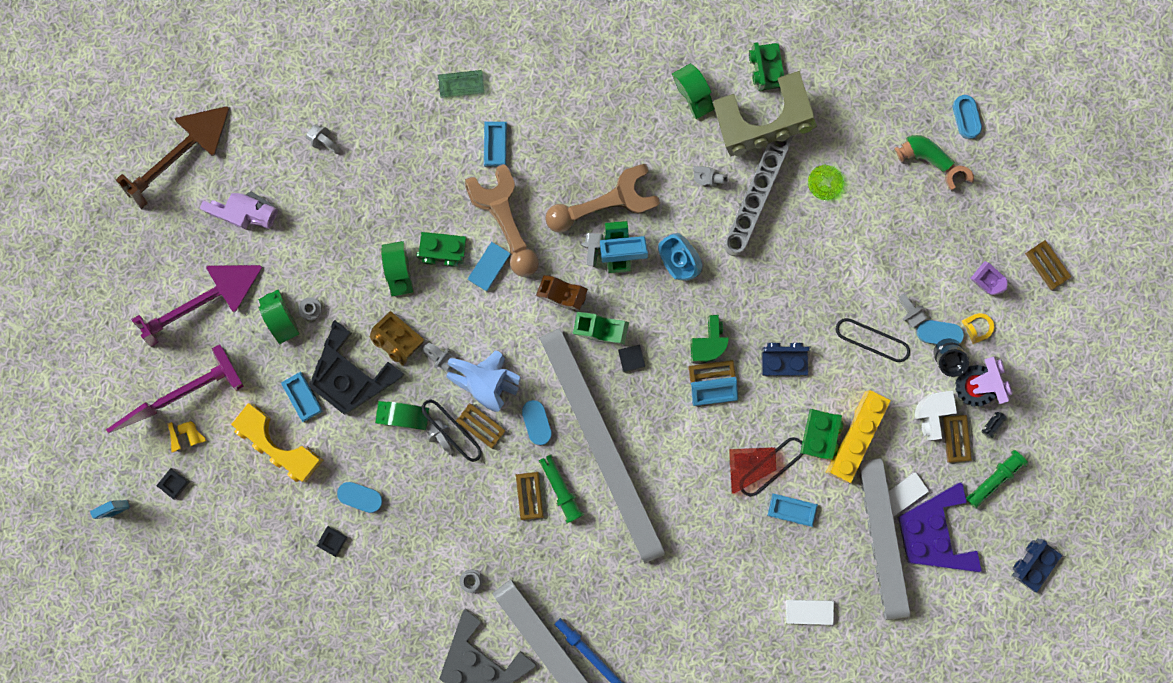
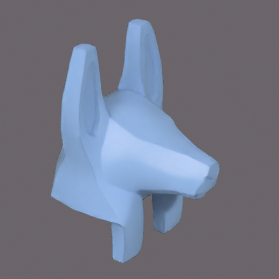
(485, 380)

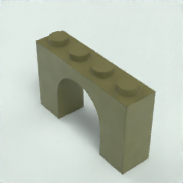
(794, 119)

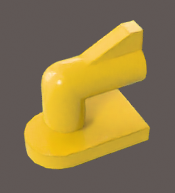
(192, 433)

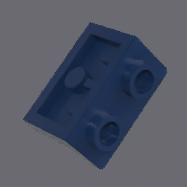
(785, 360)
(1036, 564)

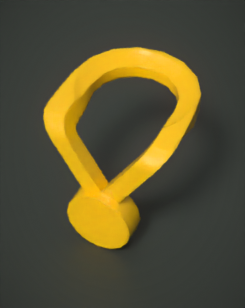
(972, 331)

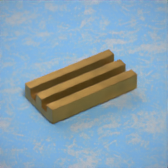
(1052, 285)
(712, 374)
(465, 413)
(948, 442)
(531, 515)

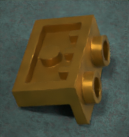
(395, 338)

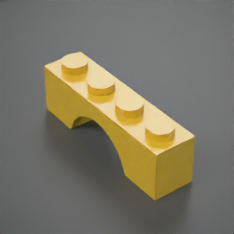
(254, 425)
(855, 444)

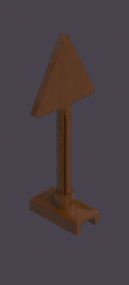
(202, 128)

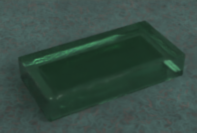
(461, 83)

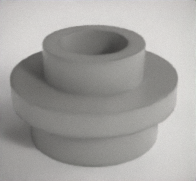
(317, 308)
(471, 588)

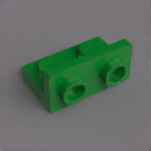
(767, 65)
(442, 248)
(821, 434)

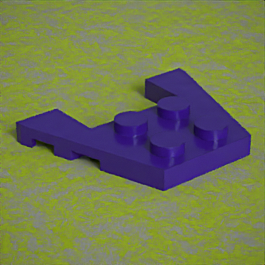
(927, 534)

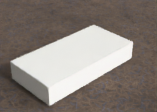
(906, 493)
(809, 612)

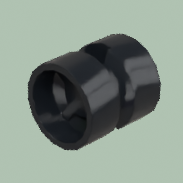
(951, 357)

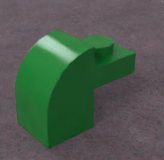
(695, 90)
(617, 230)
(396, 268)
(277, 317)
(600, 328)
(712, 347)
(401, 415)

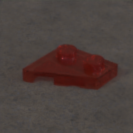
(750, 466)

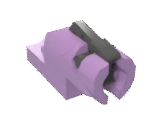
(243, 209)

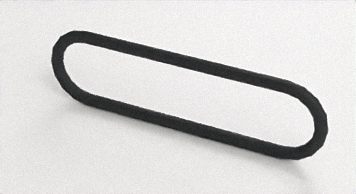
(868, 348)
(457, 425)
(781, 471)

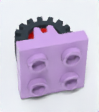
(982, 383)

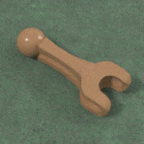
(496, 201)
(561, 217)

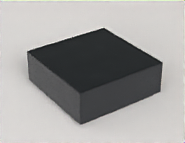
(631, 358)
(173, 483)
(332, 541)

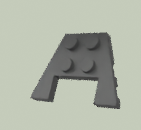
(470, 665)

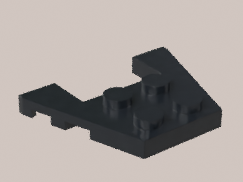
(342, 381)

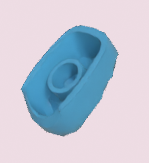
(680, 257)

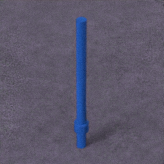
(574, 638)

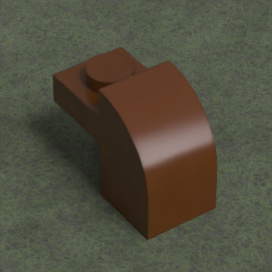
(562, 293)

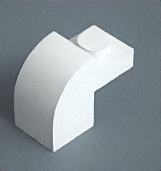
(931, 408)

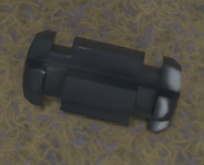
(994, 424)

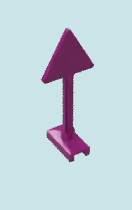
(231, 282)
(146, 410)

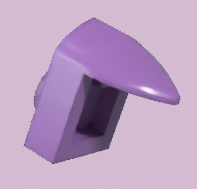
(990, 279)

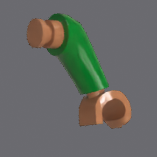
(924, 148)

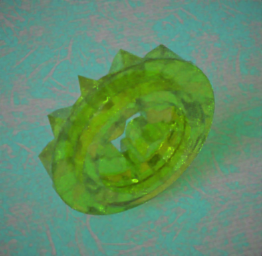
(825, 192)

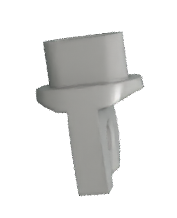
(318, 136)
(708, 175)
(592, 242)
(914, 315)
(441, 358)
(434, 435)

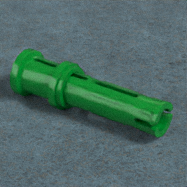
(1004, 472)
(565, 499)

